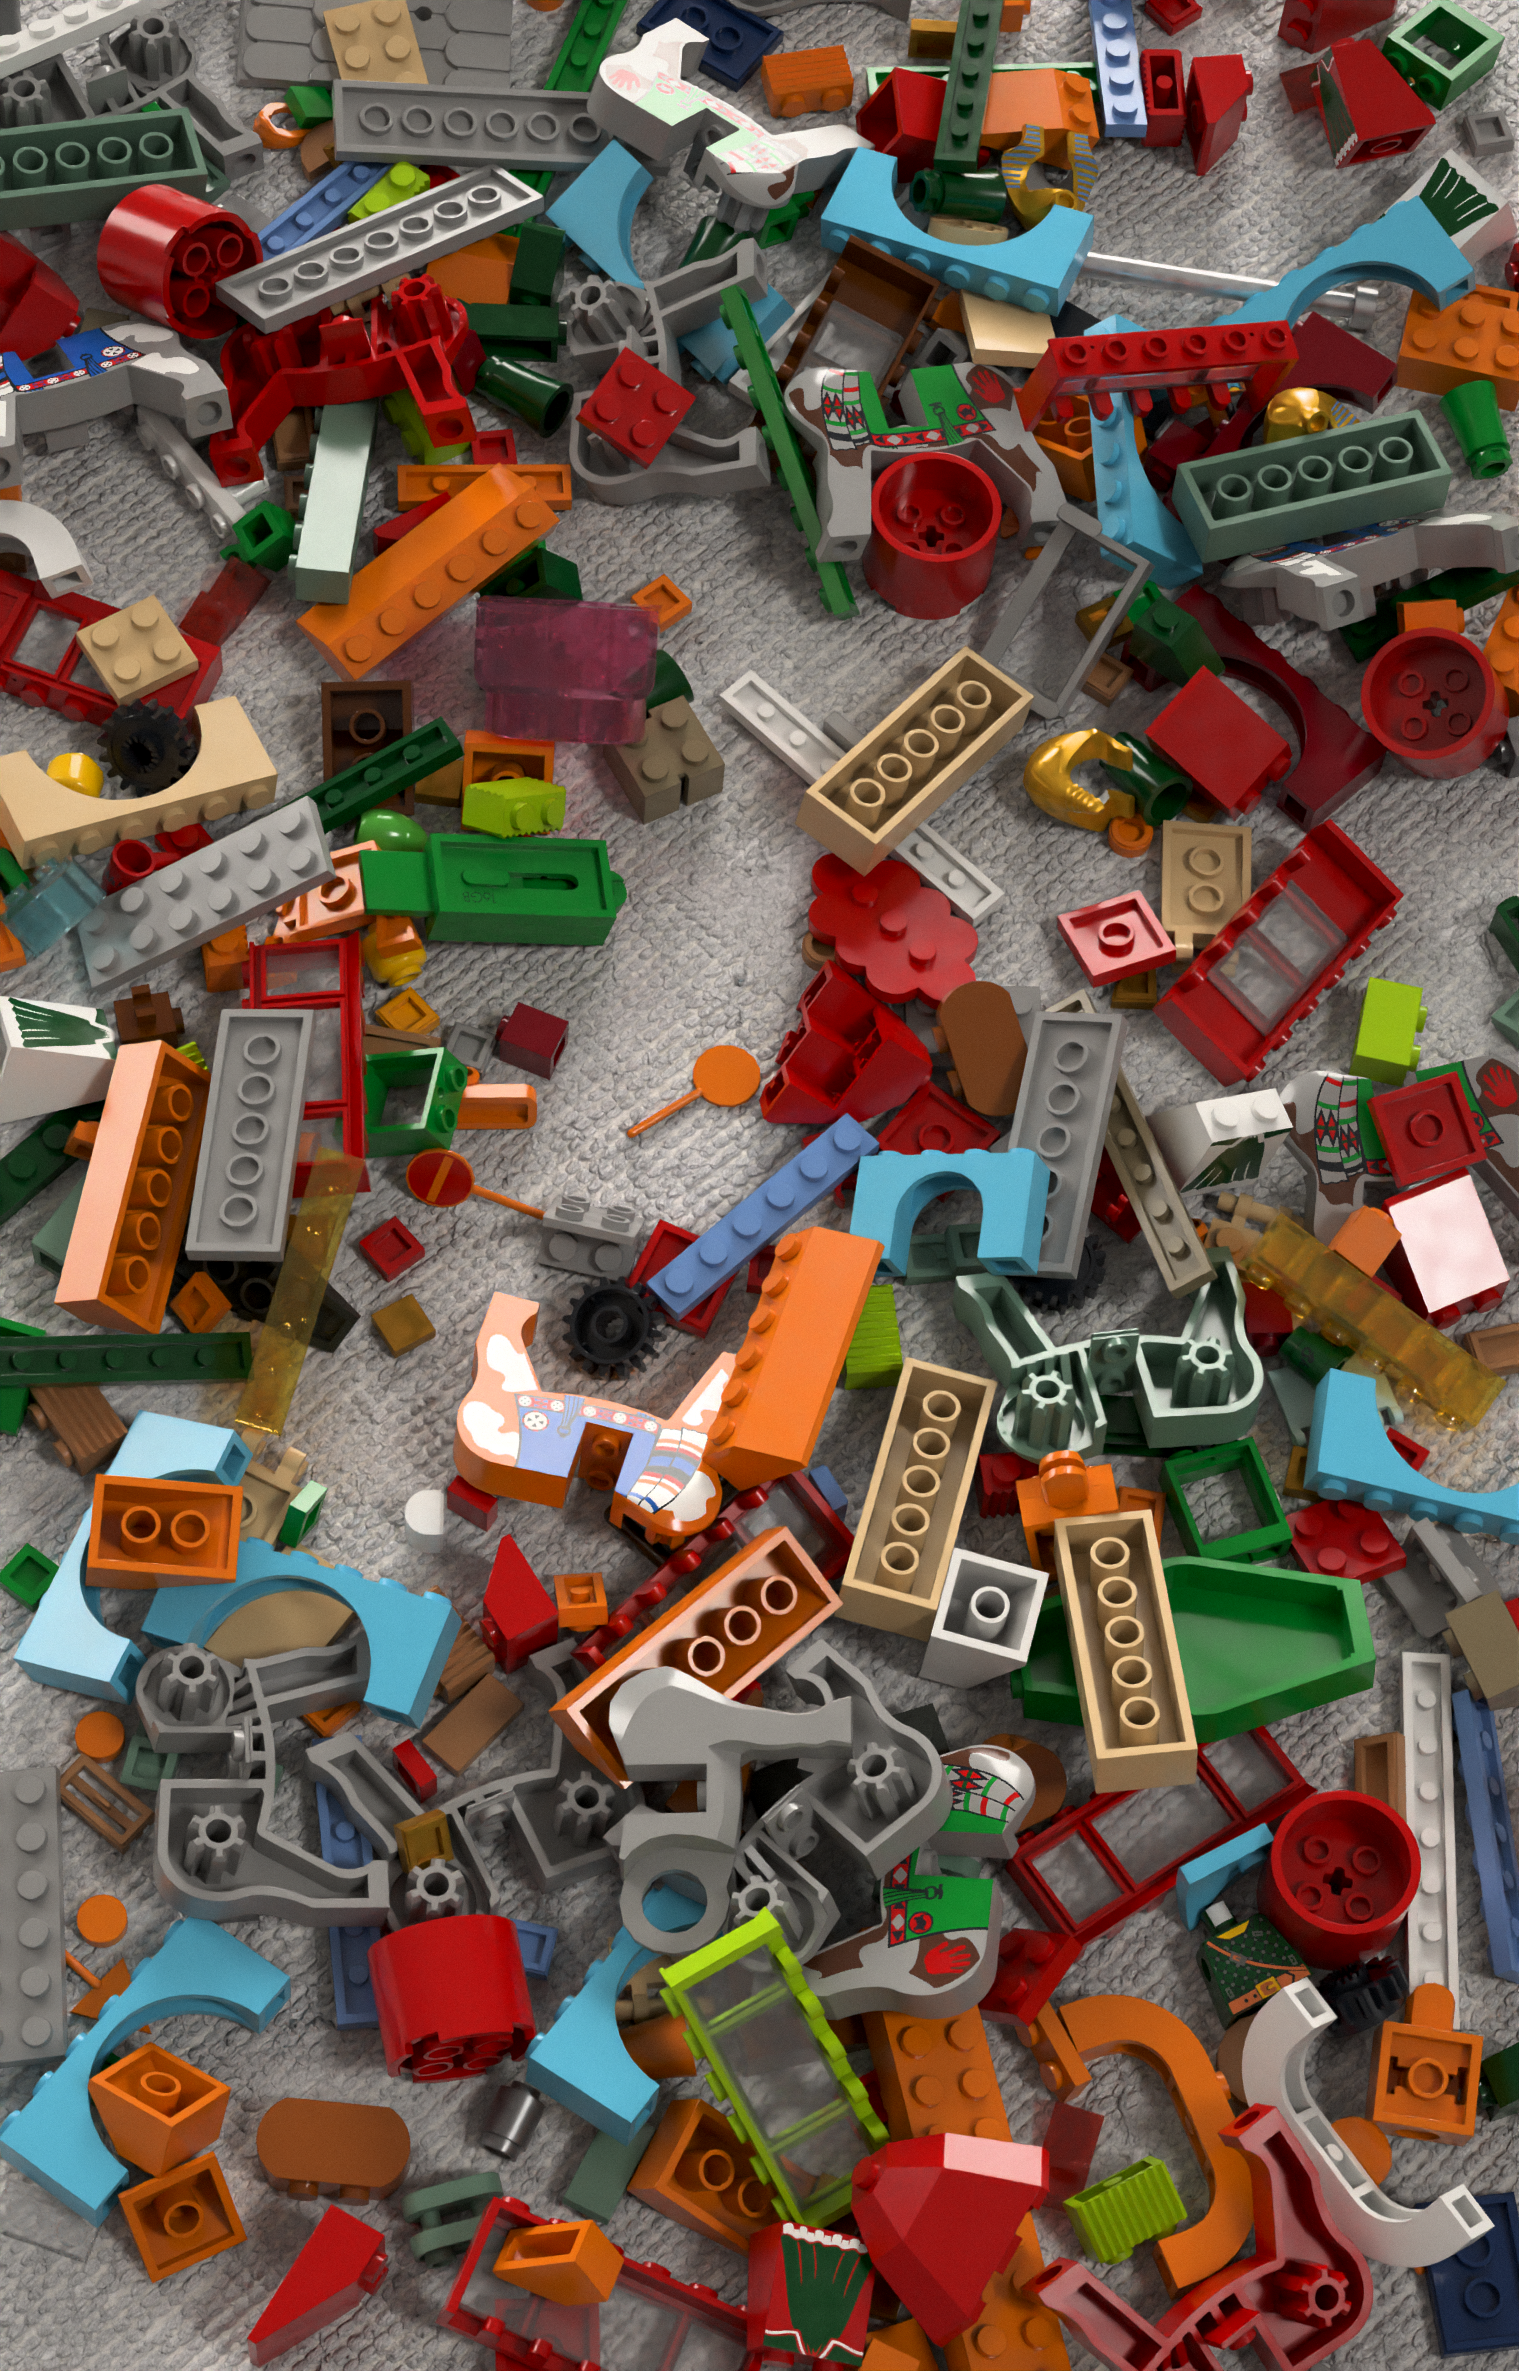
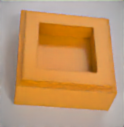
(408, 1013)

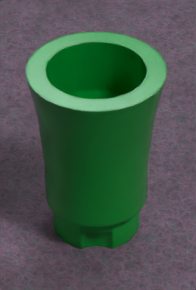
(1478, 428)

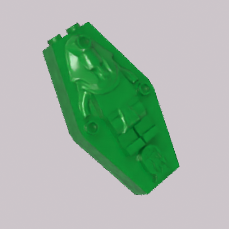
(1247, 1642)

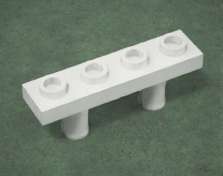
(200, 483)

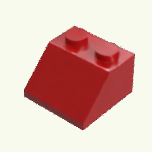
(1215, 106)
(516, 1610)

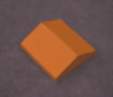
(478, 271)

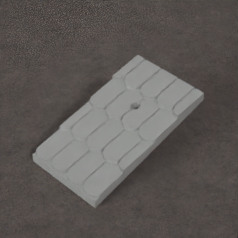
(458, 42)

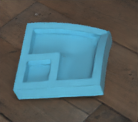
(1213, 1873)

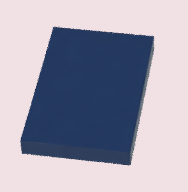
(734, 36)
(1478, 2287)

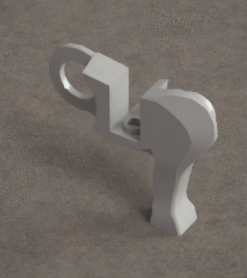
(684, 1730)

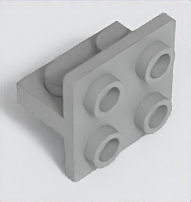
(590, 1237)
(1438, 1576)

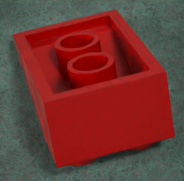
(324, 2283)

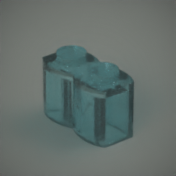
(51, 904)

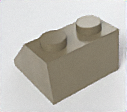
(1490, 1646)

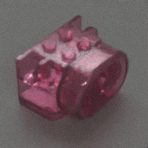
(566, 668)

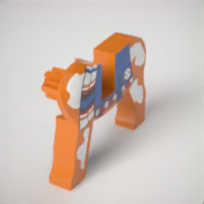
(530, 1441)

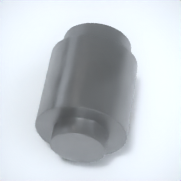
(511, 2120)

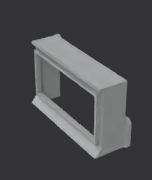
(1071, 522)

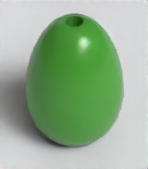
(390, 831)

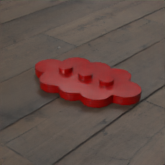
(891, 930)

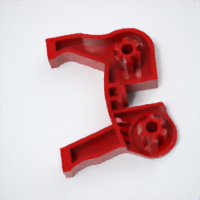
(334, 363)
(1289, 2300)

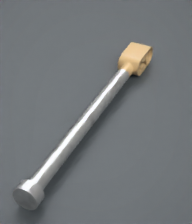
(1356, 306)

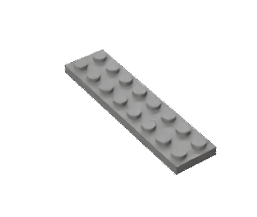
(469, 127)
(379, 248)

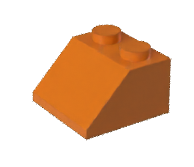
(499, 758)
(158, 2108)

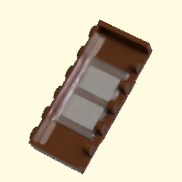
(861, 323)

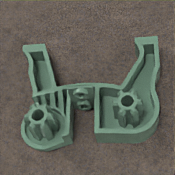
(1183, 1387)

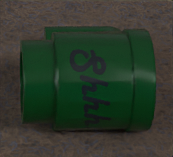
(1312, 1356)

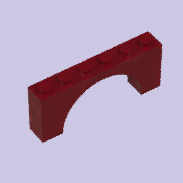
(1327, 362)
(1333, 749)

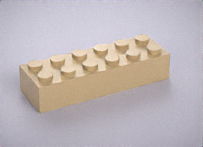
(914, 760)
(916, 1499)
(1124, 1652)

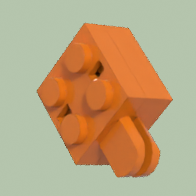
(1062, 1491)
(1421, 2068)

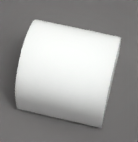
(425, 1521)

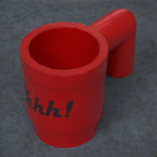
(132, 862)

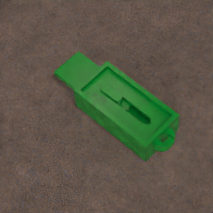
(498, 888)

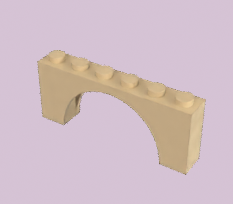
(52, 820)

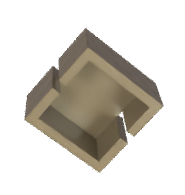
(670, 750)

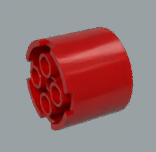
(166, 255)
(932, 534)
(1405, 686)
(1346, 1842)
(451, 1997)

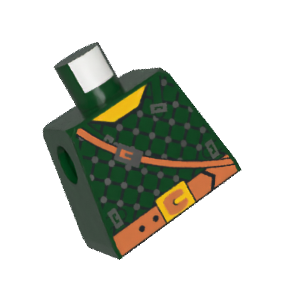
(1245, 1963)

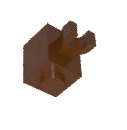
(148, 1018)

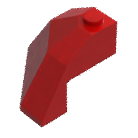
(33, 302)
(844, 1056)
(944, 2219)

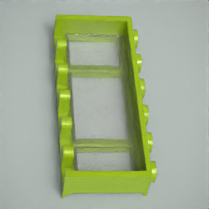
(776, 2068)

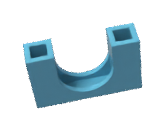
(898, 1186)

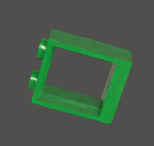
(1455, 31)
(439, 1118)
(1247, 1548)

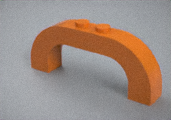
(1200, 2095)

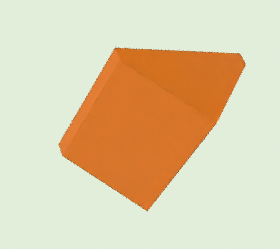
(181, 2217)

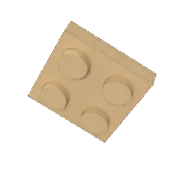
(137, 650)

